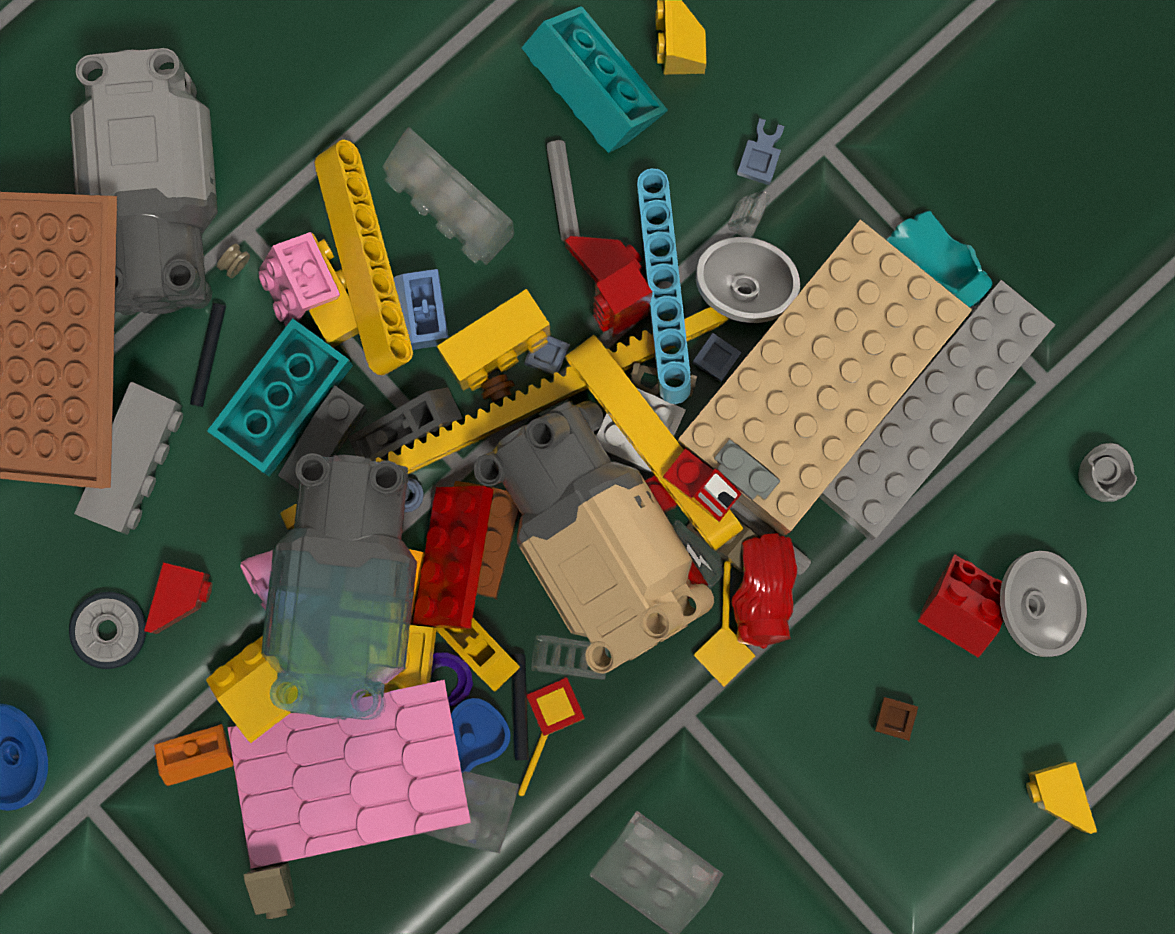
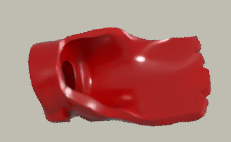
(765, 595)

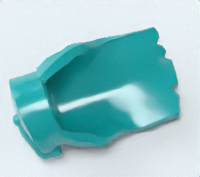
(942, 257)

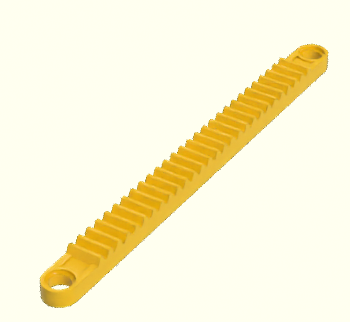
(529, 404)

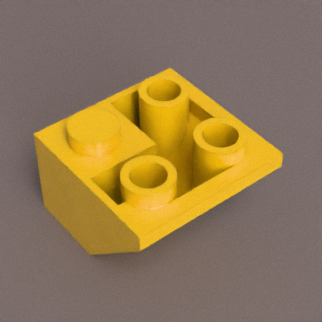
(682, 40)

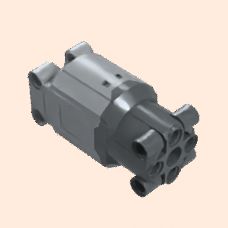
(153, 150)

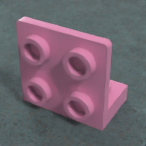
(297, 278)

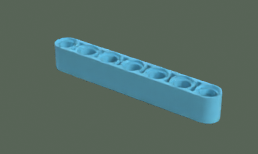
(664, 300)

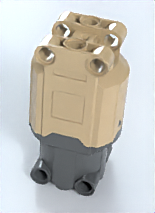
(595, 536)

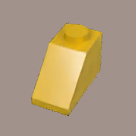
(1062, 794)

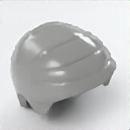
(1107, 473)

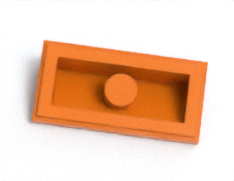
(193, 755)

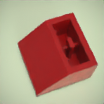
(964, 606)

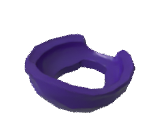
(463, 672)

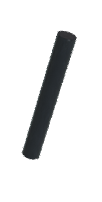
(208, 355)
(520, 709)

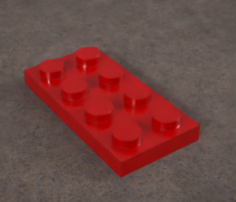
(453, 557)

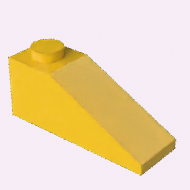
(481, 653)

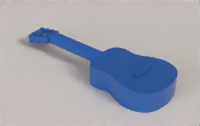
(479, 733)

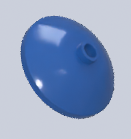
(21, 759)

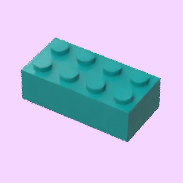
(280, 397)

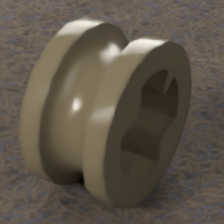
(233, 260)

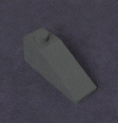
(405, 424)
(326, 431)

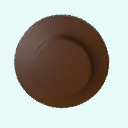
(497, 388)

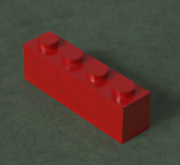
(621, 300)

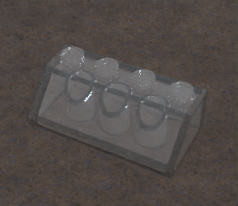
(447, 197)

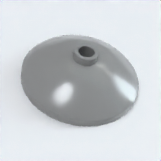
(747, 279)
(1043, 604)

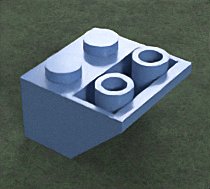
(422, 307)

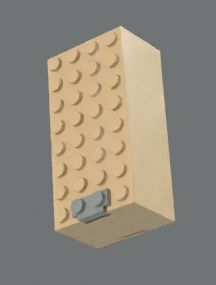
(824, 377)

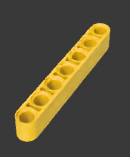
(363, 258)
(643, 431)

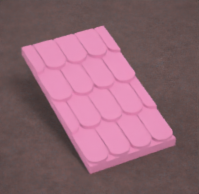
(351, 781)

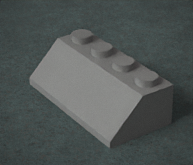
(137, 448)

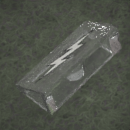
(705, 559)

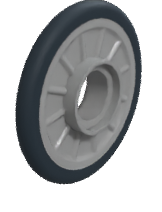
(86, 623)

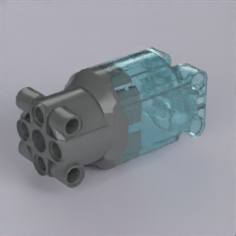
(341, 589)

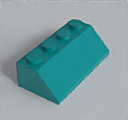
(593, 78)

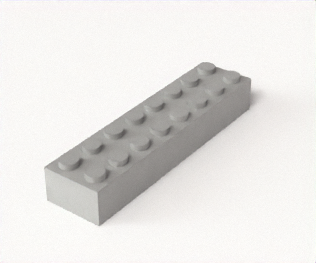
(936, 410)

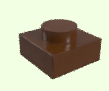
(895, 718)

